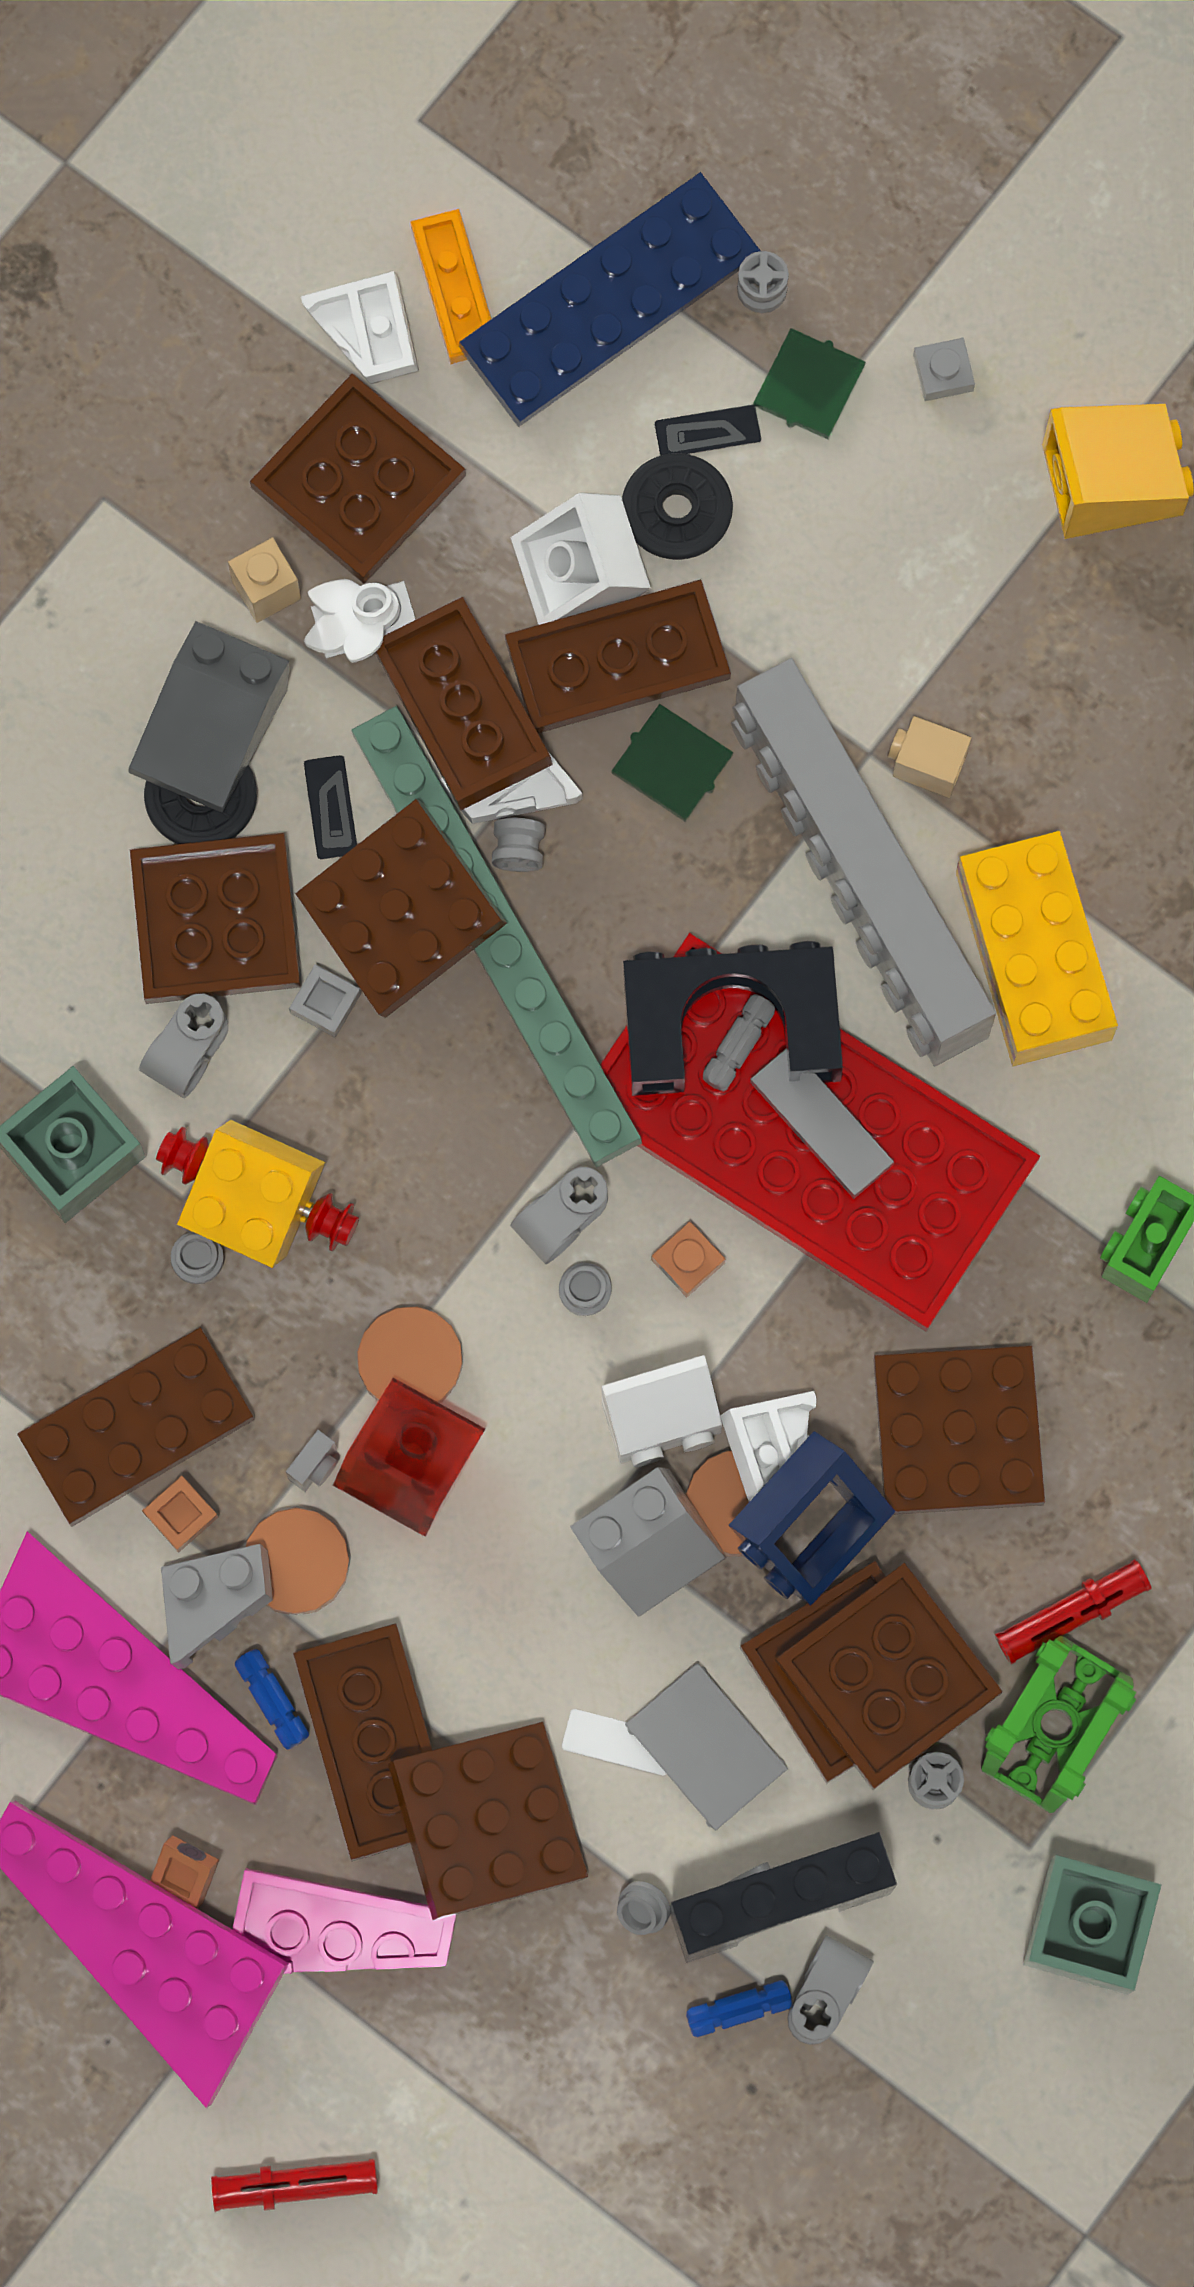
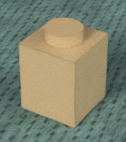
(264, 580)
(929, 756)

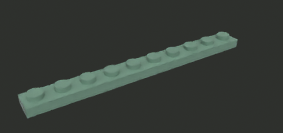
(508, 954)

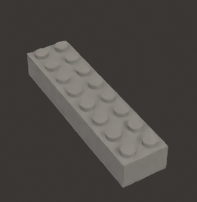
(862, 864)

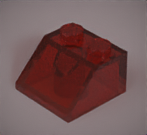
(408, 1457)

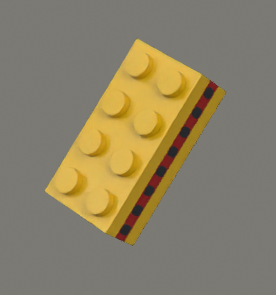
(1036, 948)

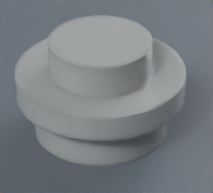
(196, 1258)
(585, 1289)
(643, 1908)

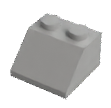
(648, 1541)

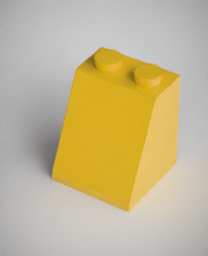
(1115, 466)

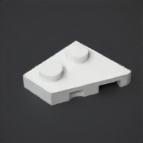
(367, 325)

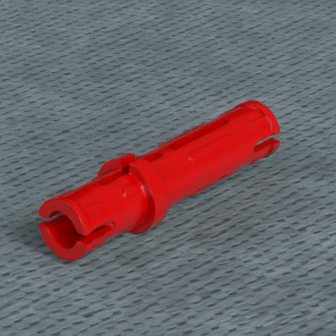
(1090, 1602)
(228, 2189)

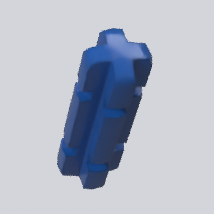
(271, 1699)
(739, 2008)

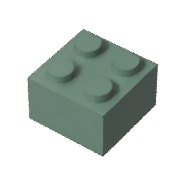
(69, 1144)
(1092, 1924)

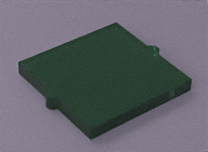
(809, 383)
(672, 762)

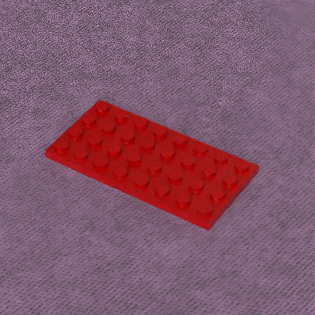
(901, 1236)

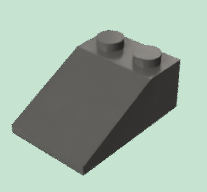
(210, 716)

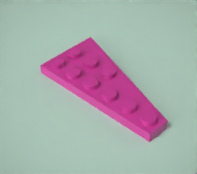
(97, 1673)
(162, 1961)

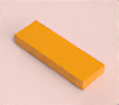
(451, 278)

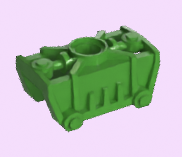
(1086, 1732)

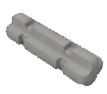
(738, 1042)

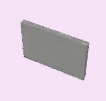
(706, 1746)

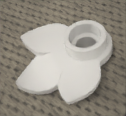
(347, 619)

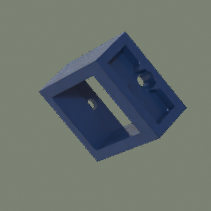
(784, 1500)

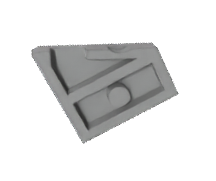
(211, 1596)

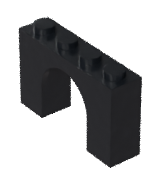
(794, 980)
(762, 1901)

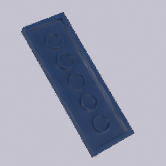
(608, 299)

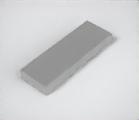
(823, 1125)

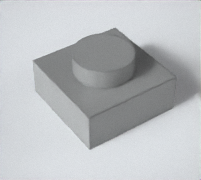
(944, 369)
(325, 1001)
(314, 1462)

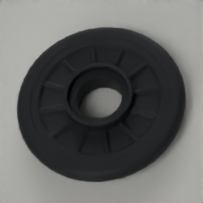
(682, 476)
(191, 824)

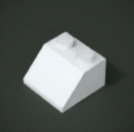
(580, 557)
(662, 1411)

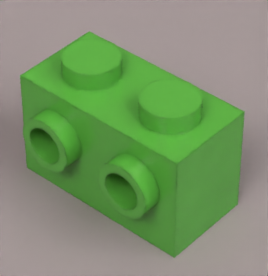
(1147, 1248)

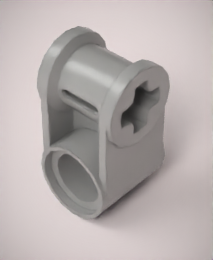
(182, 1053)
(555, 1220)
(831, 1984)

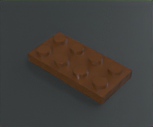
(617, 656)
(462, 704)
(135, 1427)
(363, 1721)

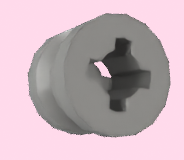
(764, 270)
(518, 844)
(942, 1774)

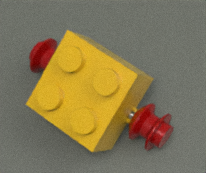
(253, 1192)

